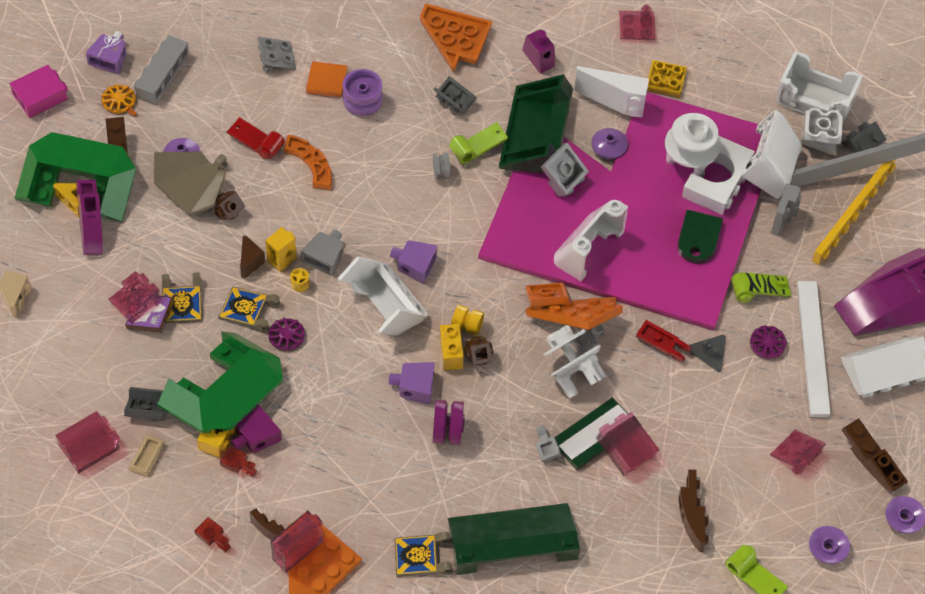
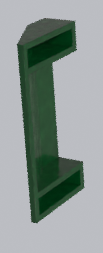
(536, 123)
(513, 536)

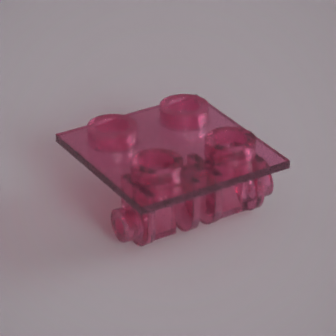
(637, 24)
(798, 450)

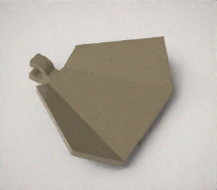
(189, 179)

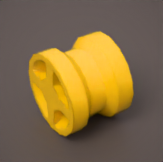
(298, 275)

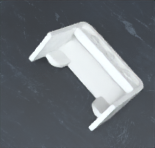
(387, 293)

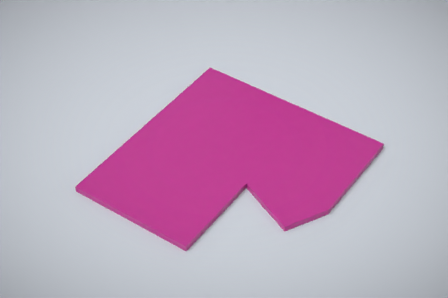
(644, 261)

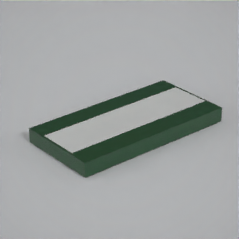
(579, 441)

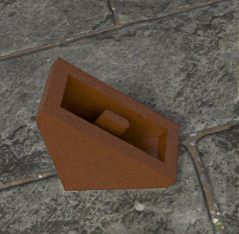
(251, 257)

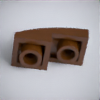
(268, 529)

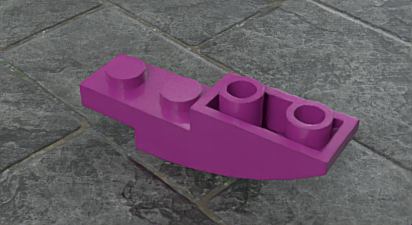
(90, 217)

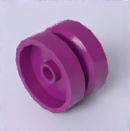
(448, 422)

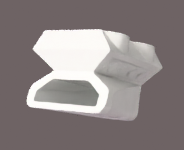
(822, 130)

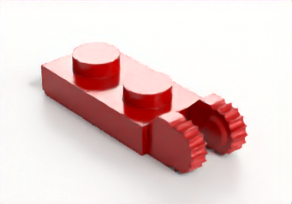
(662, 340)

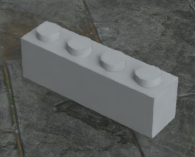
(161, 69)

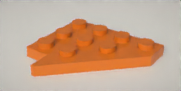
(455, 33)
(578, 313)
(323, 566)

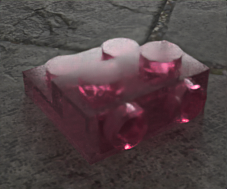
(135, 296)

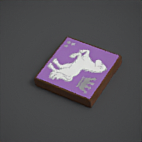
(155, 318)

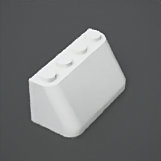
(886, 365)

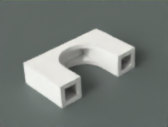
(719, 195)

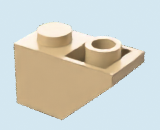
(14, 290)

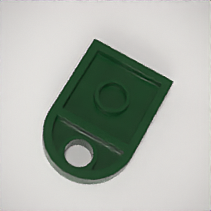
(699, 234)

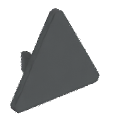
(710, 351)

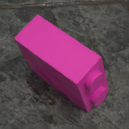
(39, 90)

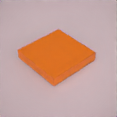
(326, 79)
(547, 294)

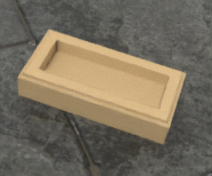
(146, 455)

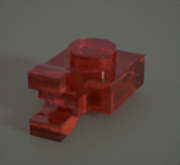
(236, 460)
(211, 532)

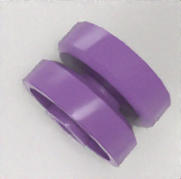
(362, 92)

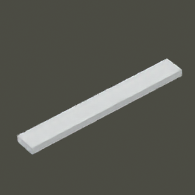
(813, 349)

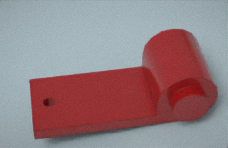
(256, 139)

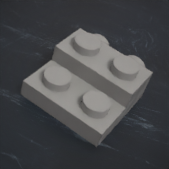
(564, 170)
(787, 207)

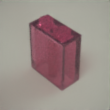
(88, 441)
(627, 443)
(297, 541)

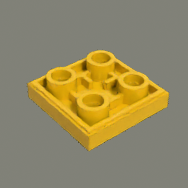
(666, 78)

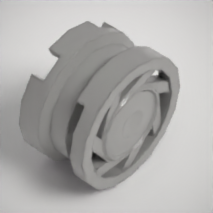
(441, 165)

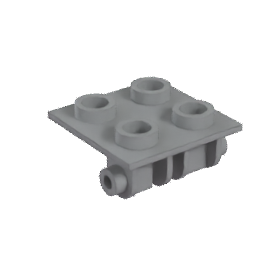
(275, 54)

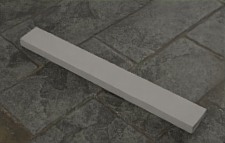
(858, 160)

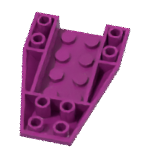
(888, 297)

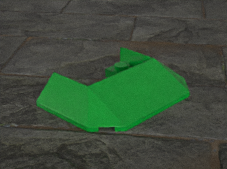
(80, 157)
(226, 402)

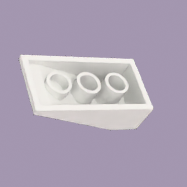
(613, 90)

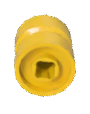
(468, 320)

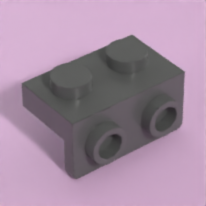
(456, 95)
(866, 137)
(143, 404)

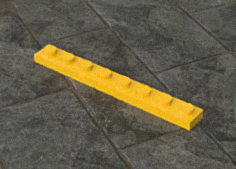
(852, 212)

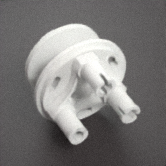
(693, 142)
(585, 362)

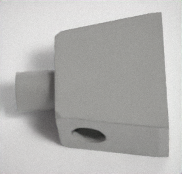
(324, 252)

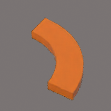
(313, 158)

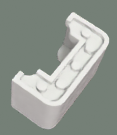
(808, 88)

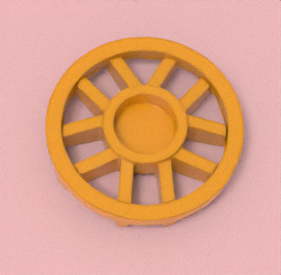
(118, 98)

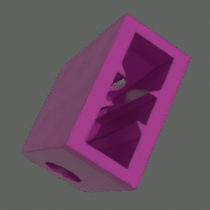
(539, 50)
(256, 431)

